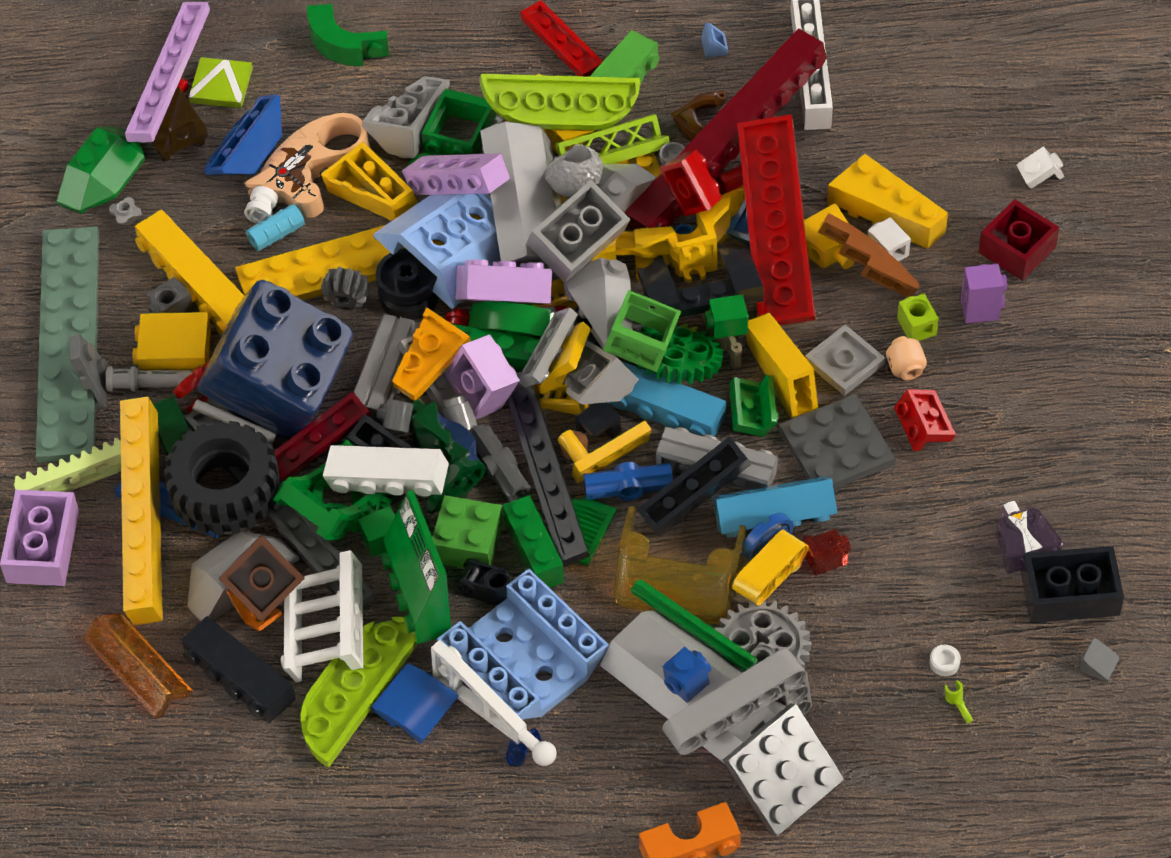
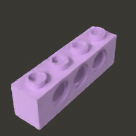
(456, 174)

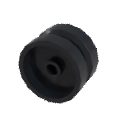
(405, 285)

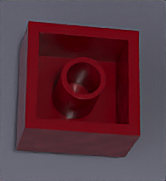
(1018, 239)

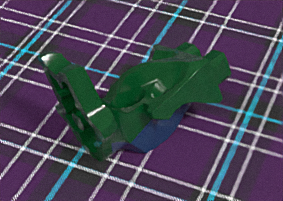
(457, 445)

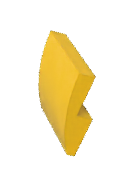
(568, 358)

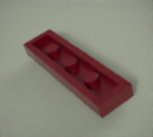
(319, 436)

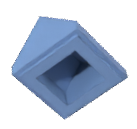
(713, 41)

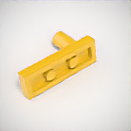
(605, 455)

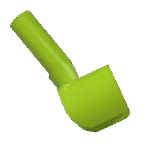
(957, 699)

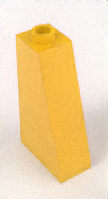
(783, 360)

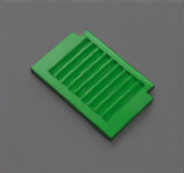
(594, 522)

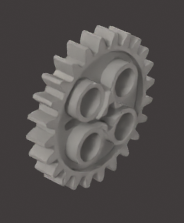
(763, 641)

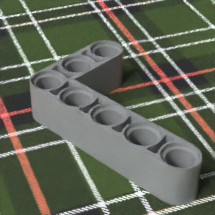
(773, 679)

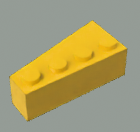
(878, 194)

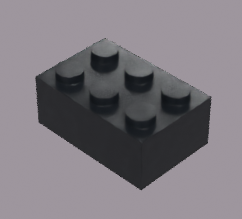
(1072, 584)

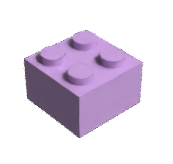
(482, 375)

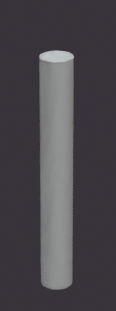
(219, 415)

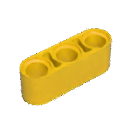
(770, 567)

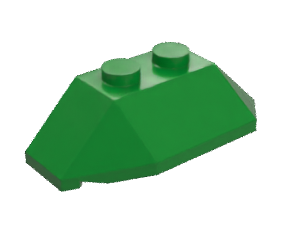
(99, 169)

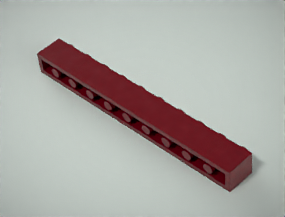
(719, 139)

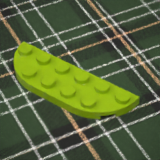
(560, 100)
(344, 696)

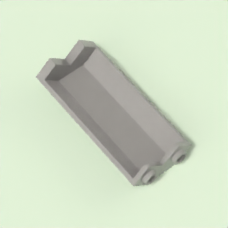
(526, 197)
(637, 662)

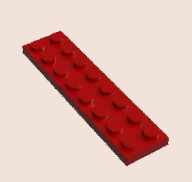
(776, 218)

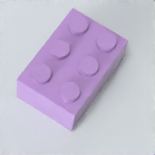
(503, 282)
(39, 537)

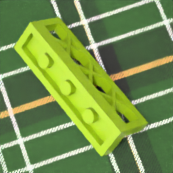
(627, 151)

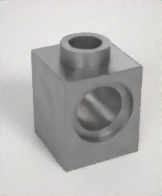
(170, 298)

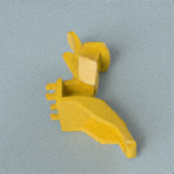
(687, 253)

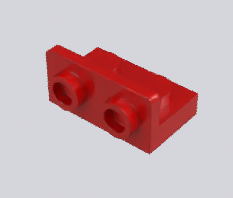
(923, 418)

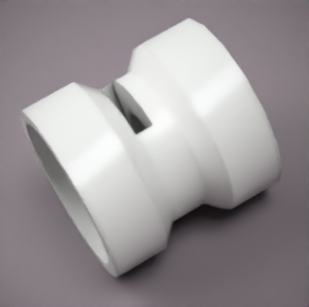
(261, 205)

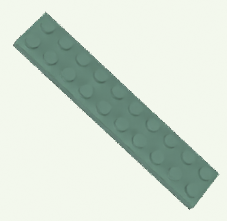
(66, 309)

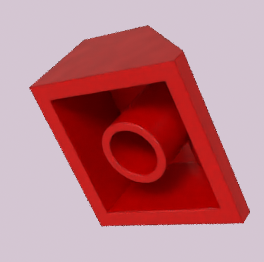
(691, 183)

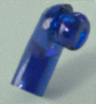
(516, 752)

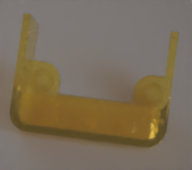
(695, 587)

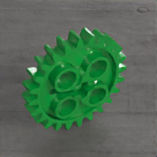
(687, 356)

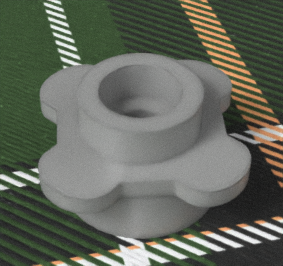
(125, 211)

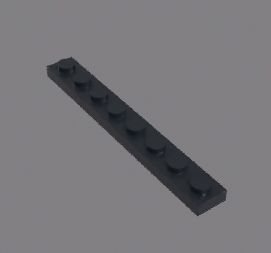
(547, 475)

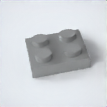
(845, 360)

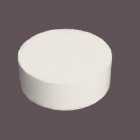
(944, 660)

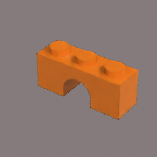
(717, 837)

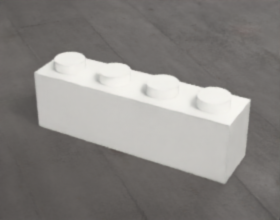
(386, 470)

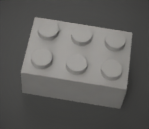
(578, 231)

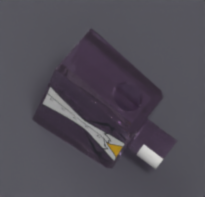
(1023, 533)

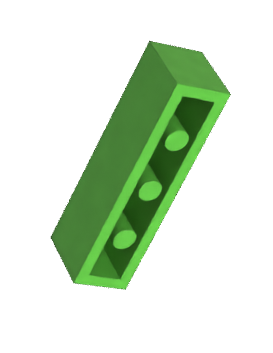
(630, 59)

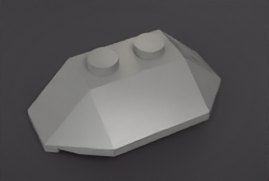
(624, 183)
(206, 592)

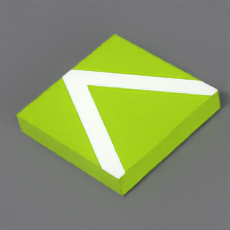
(220, 82)

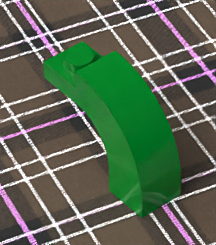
(342, 45)
(510, 318)

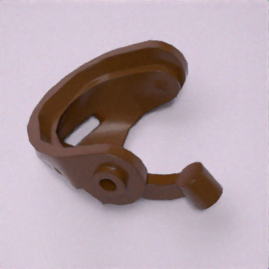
(687, 112)

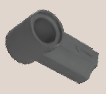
(395, 415)

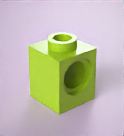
(917, 317)

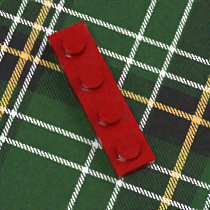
(560, 39)

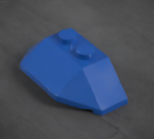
(248, 140)

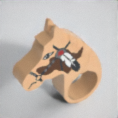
(301, 159)

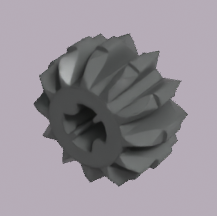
(345, 287)

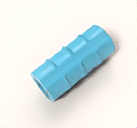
(275, 227)

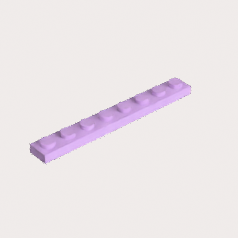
(167, 72)

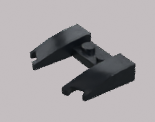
(740, 276)

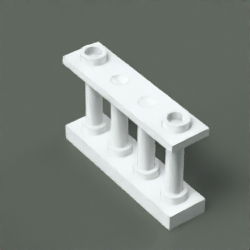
(348, 623)

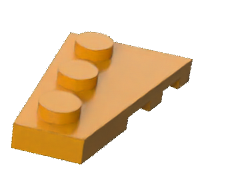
(429, 355)

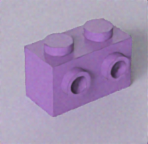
(983, 293)

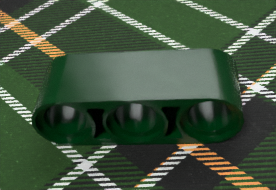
(170, 423)

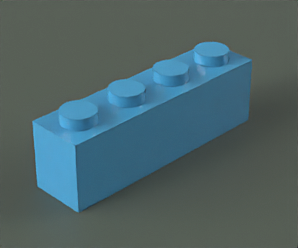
(673, 404)
(797, 500)

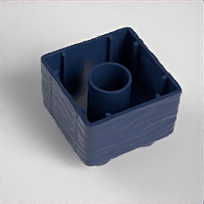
(276, 359)

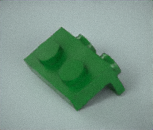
(753, 405)

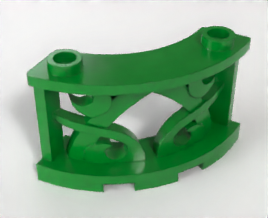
(333, 519)

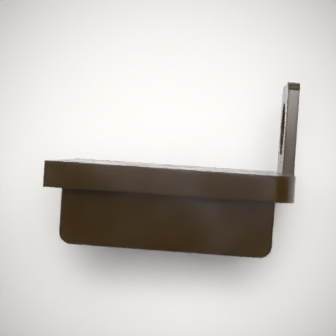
(179, 127)

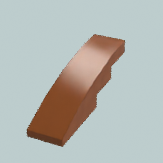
(876, 261)

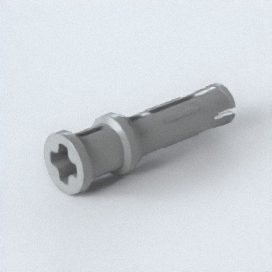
(136, 379)

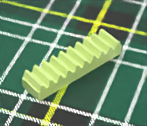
(76, 472)

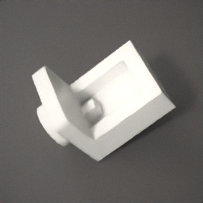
(1040, 167)

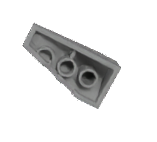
(402, 120)
(600, 293)
(599, 377)

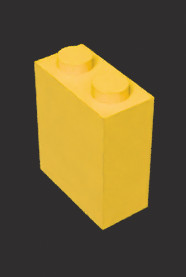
(172, 341)

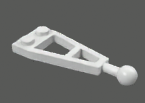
(453, 671)

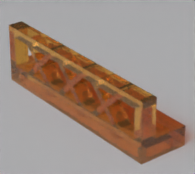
(133, 664)

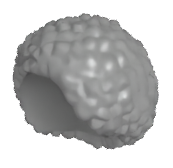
(574, 170)

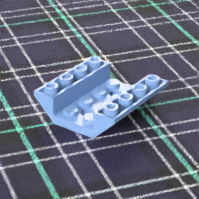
(449, 221)
(545, 638)

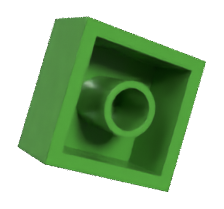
(467, 531)

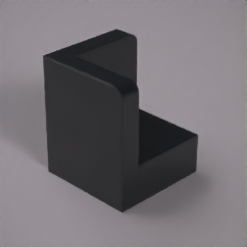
(598, 419)

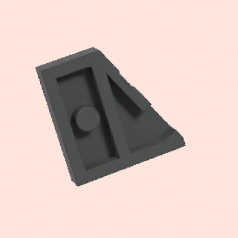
(90, 369)

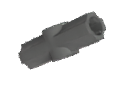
(500, 464)

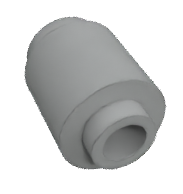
(460, 411)

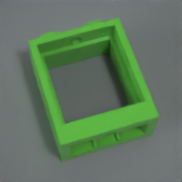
(634, 345)

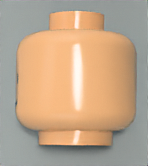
(906, 358)

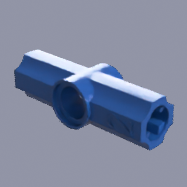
(627, 481)

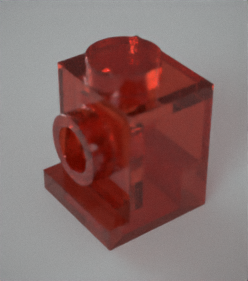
(827, 551)

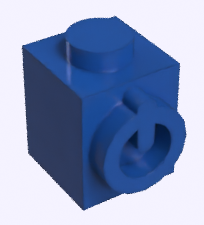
(686, 673)

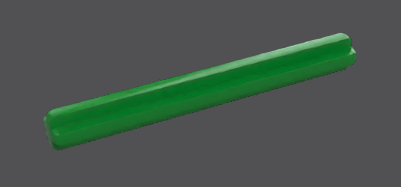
(693, 625)

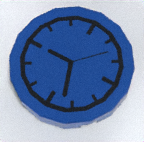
(764, 533)

